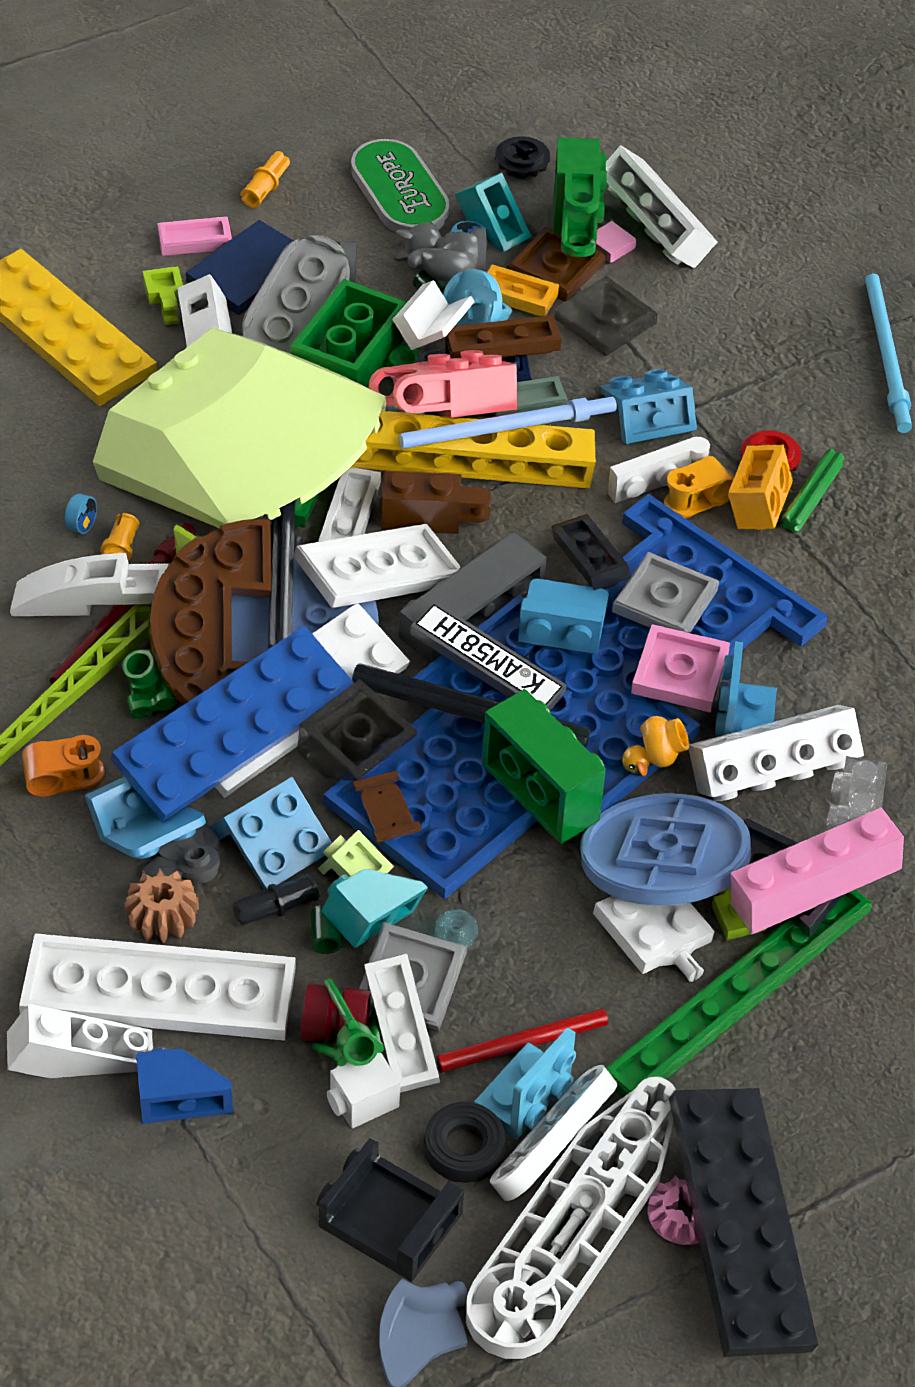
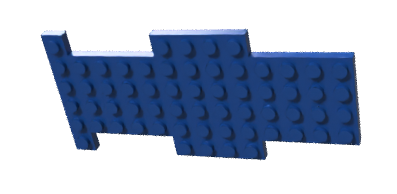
(462, 806)

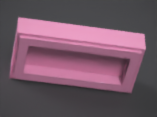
(193, 235)

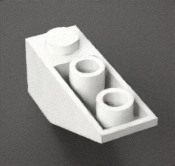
(70, 1044)

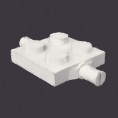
(656, 933)

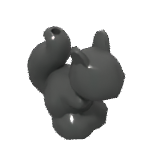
(440, 255)

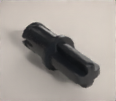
(276, 900)

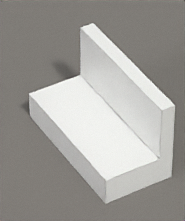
(429, 316)

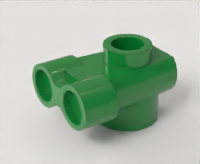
(146, 685)

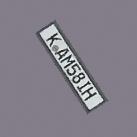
(484, 656)

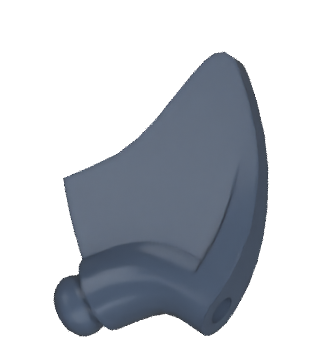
(419, 1327)

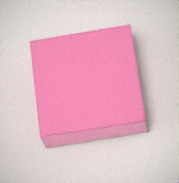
(614, 241)

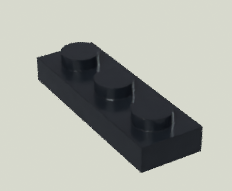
(591, 552)

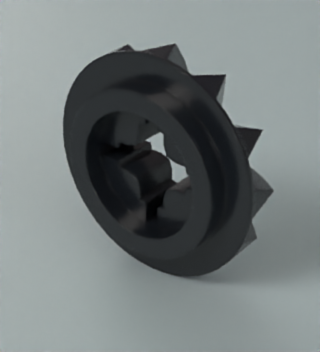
(526, 148)

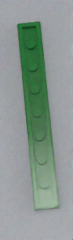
(731, 996)

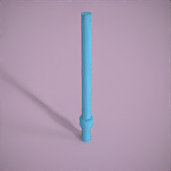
(898, 397)

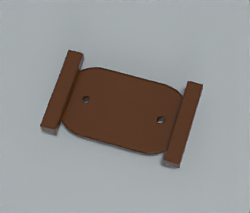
(386, 806)

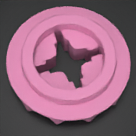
(667, 1221)

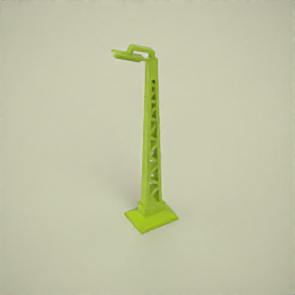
(41, 715)

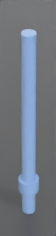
(575, 410)

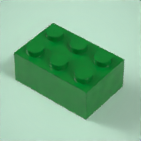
(351, 332)
(543, 765)

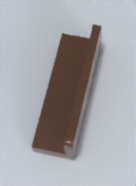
(505, 337)

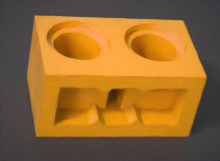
(760, 487)

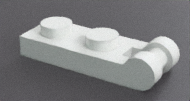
(652, 469)

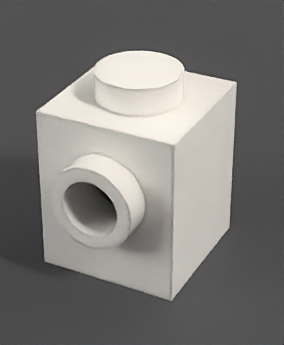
(363, 1091)

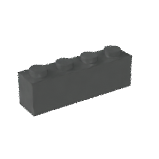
(478, 587)

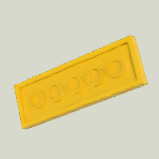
(68, 331)

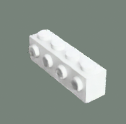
(658, 208)
(775, 751)

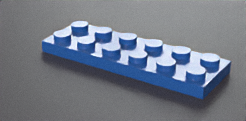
(230, 723)

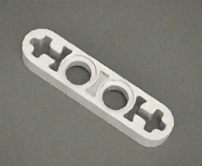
(553, 1133)

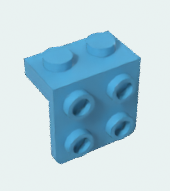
(563, 616)
(131, 825)

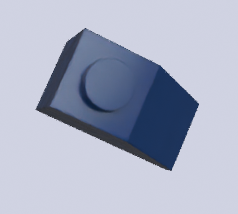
(180, 1087)

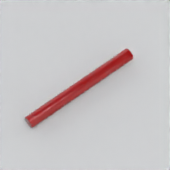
(516, 1041)

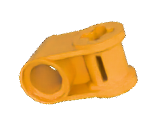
(698, 487)

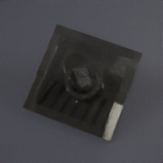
(352, 734)

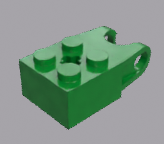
(578, 194)

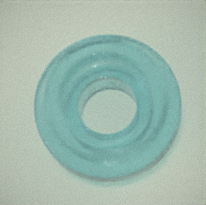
(457, 918)

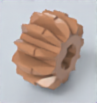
(161, 905)

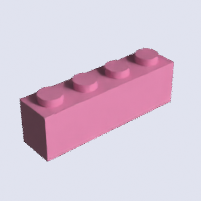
(816, 870)

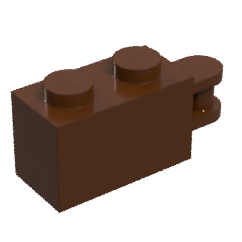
(431, 500)

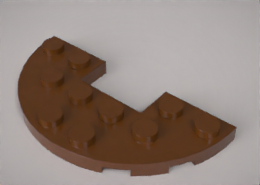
(193, 604)

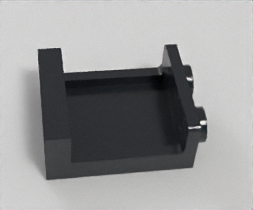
(388, 1211)

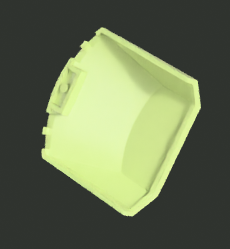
(235, 430)

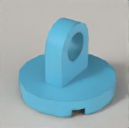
(485, 293)

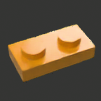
(525, 291)

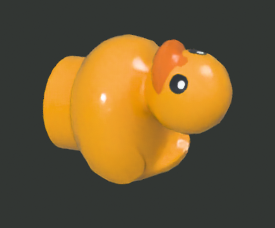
(662, 744)

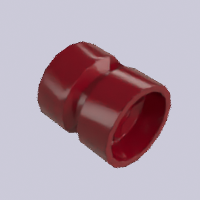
(321, 1017)

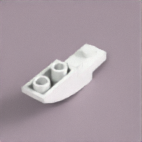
(79, 583)

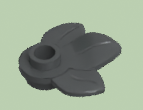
(192, 857)

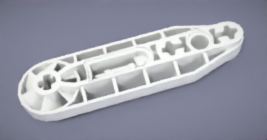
(591, 1193)

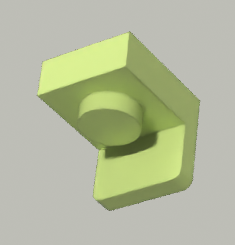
(353, 856)

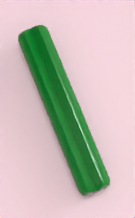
(812, 490)

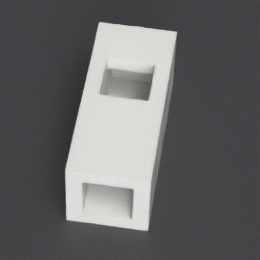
(202, 308)

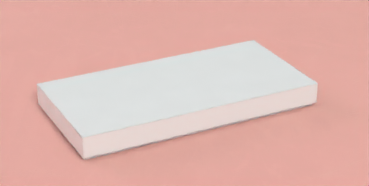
(376, 564)

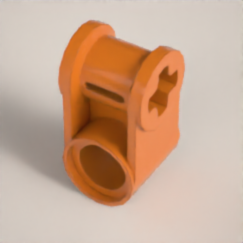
(59, 766)

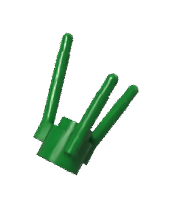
(355, 1040)

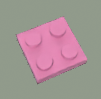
(680, 668)

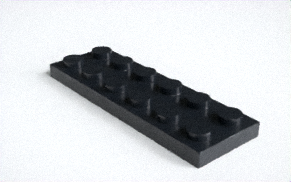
(742, 1223)

